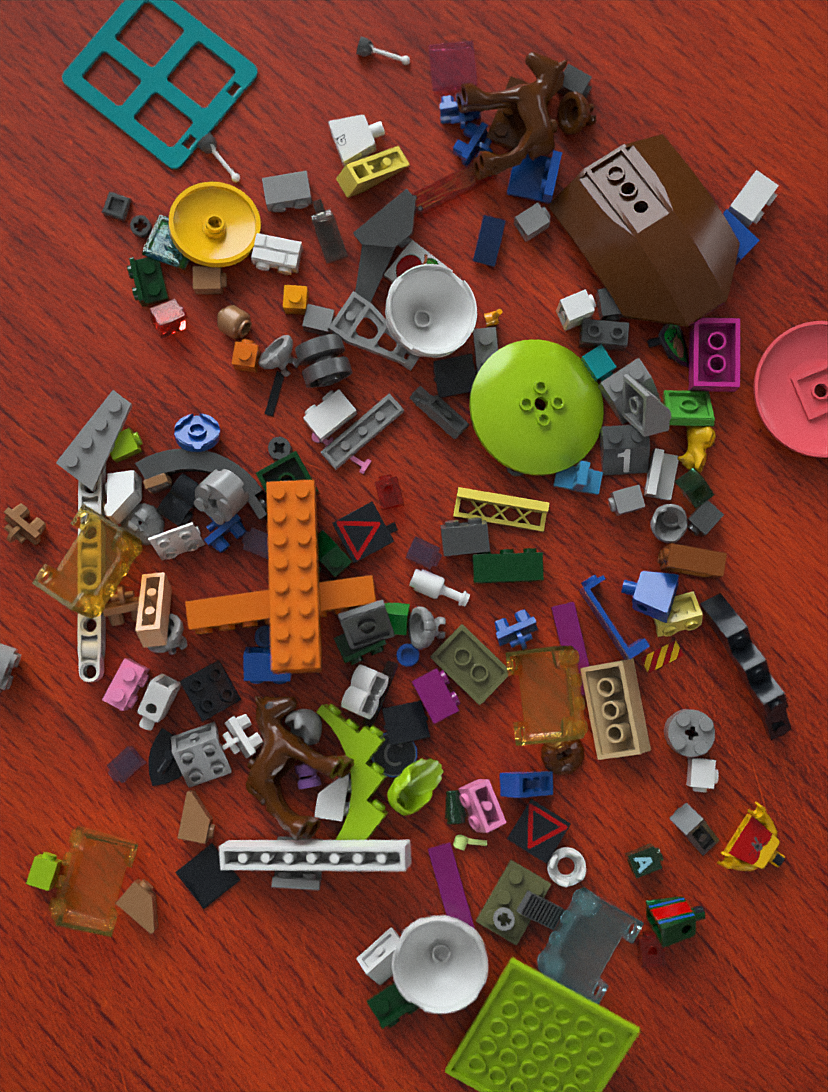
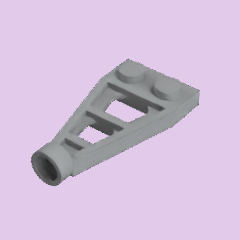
(349, 318)

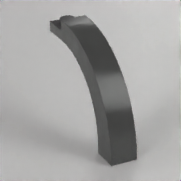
(181, 461)

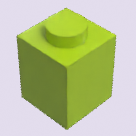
(126, 445)
(44, 871)

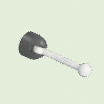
(366, 47)
(208, 145)

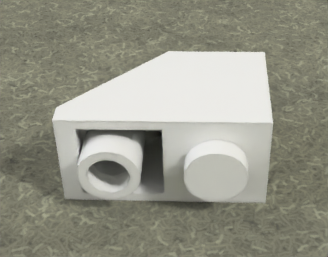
(123, 494)
(332, 800)

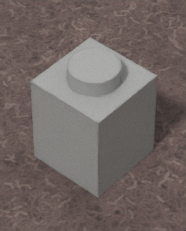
(532, 221)
(318, 319)
(626, 500)

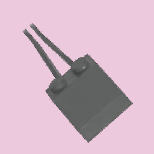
(380, 238)

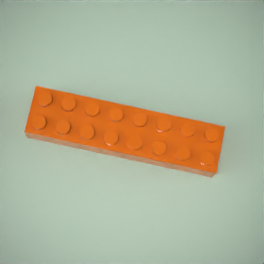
(294, 577)
(254, 607)

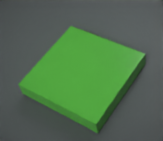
(689, 407)

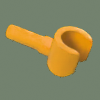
(492, 318)

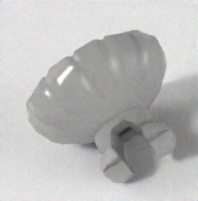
(279, 355)
(151, 524)
(424, 627)
(174, 637)

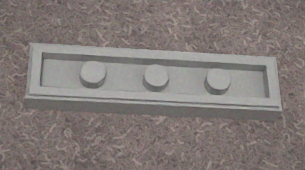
(362, 431)

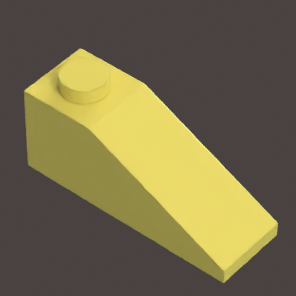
(370, 171)

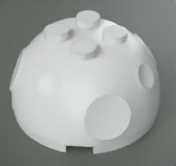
(430, 311)
(440, 964)

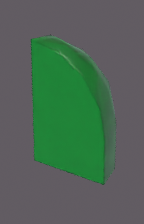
(398, 616)

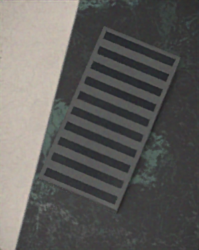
(540, 910)

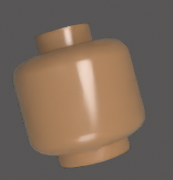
(234, 322)

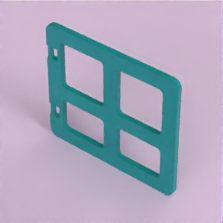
(155, 79)

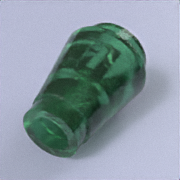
(454, 810)

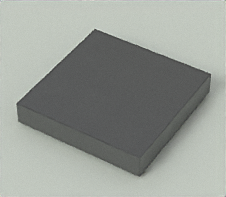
(366, 625)

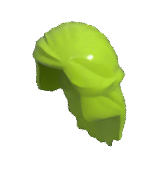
(414, 786)

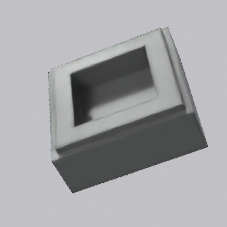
(116, 206)

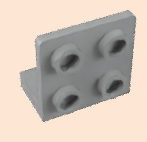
(200, 754)
(297, 878)

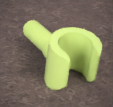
(461, 841)

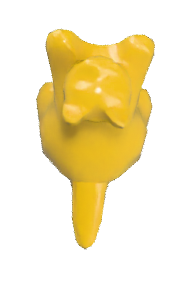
(698, 439)

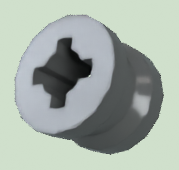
(281, 451)

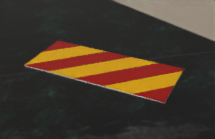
(662, 656)

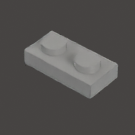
(485, 344)

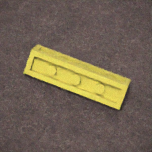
(504, 501)

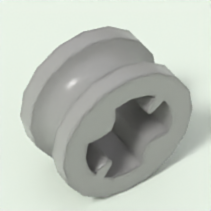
(510, 915)

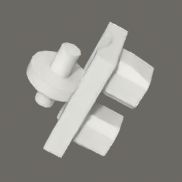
(236, 728)

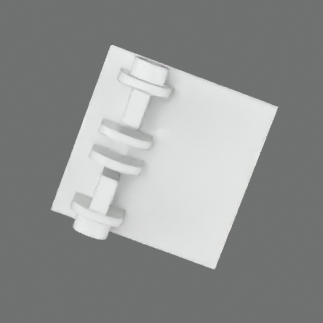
(177, 541)

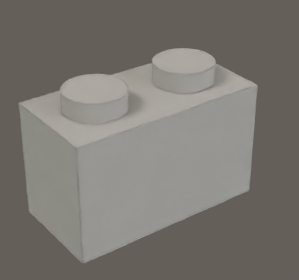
(287, 191)

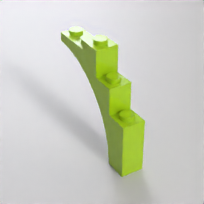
(366, 777)

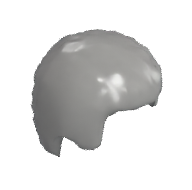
(669, 523)
(305, 724)

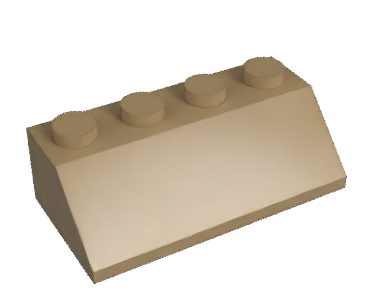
(615, 709)

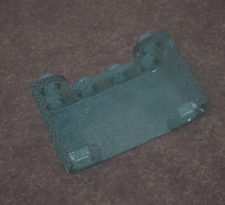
(585, 943)

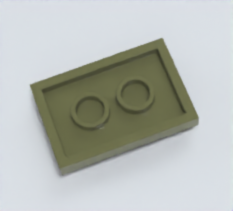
(470, 664)
(509, 894)

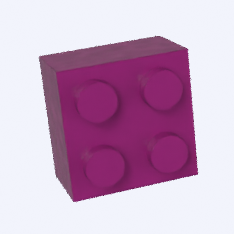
(435, 695)

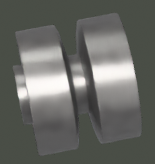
(324, 364)

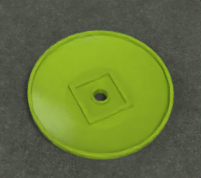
(511, 424)

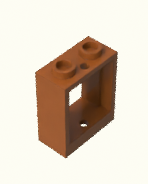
(692, 561)

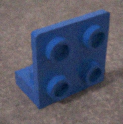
(535, 178)

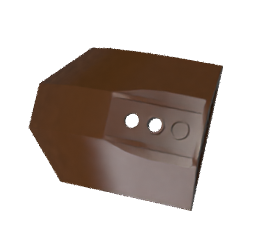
(656, 263)

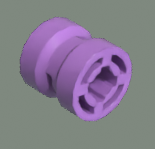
(304, 770)

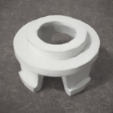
(579, 867)

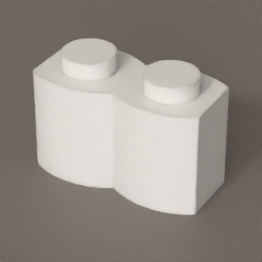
(365, 691)

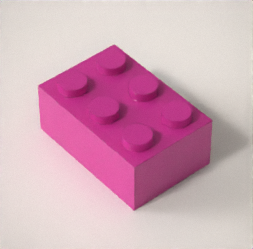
(714, 355)

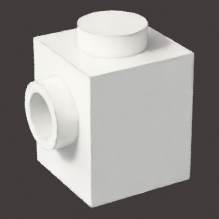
(701, 774)

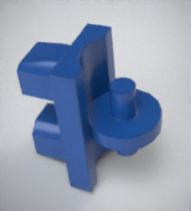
(450, 114)
(477, 135)
(217, 538)
(517, 633)

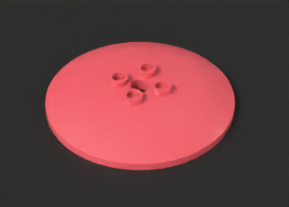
(786, 389)

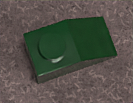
(331, 555)

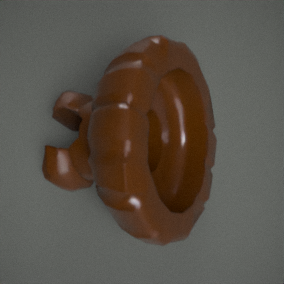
(575, 113)
(560, 764)

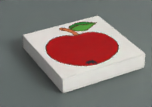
(410, 257)

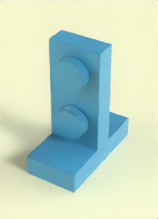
(579, 479)

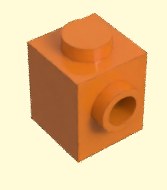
(246, 356)

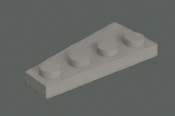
(92, 446)

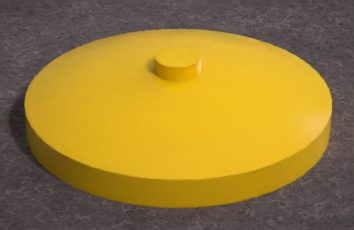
(214, 224)

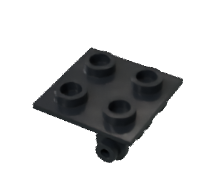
(210, 690)

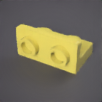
(683, 616)

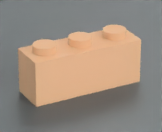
(154, 609)

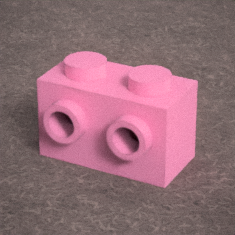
(126, 684)
(481, 806)

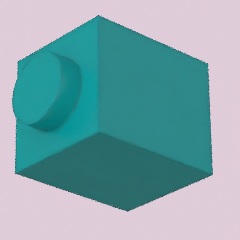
(599, 363)

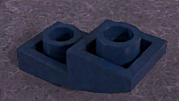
(489, 240)

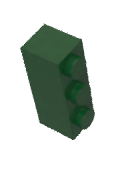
(508, 566)

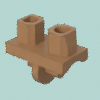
(15, 518)
(115, 609)

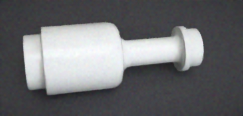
(433, 586)

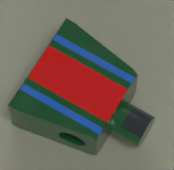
(673, 919)

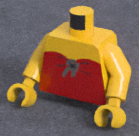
(753, 843)

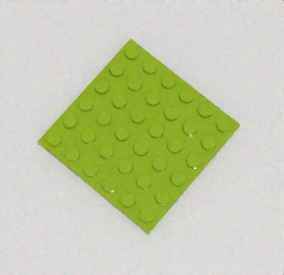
(540, 1038)

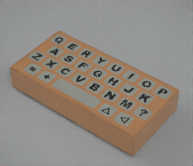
(158, 483)

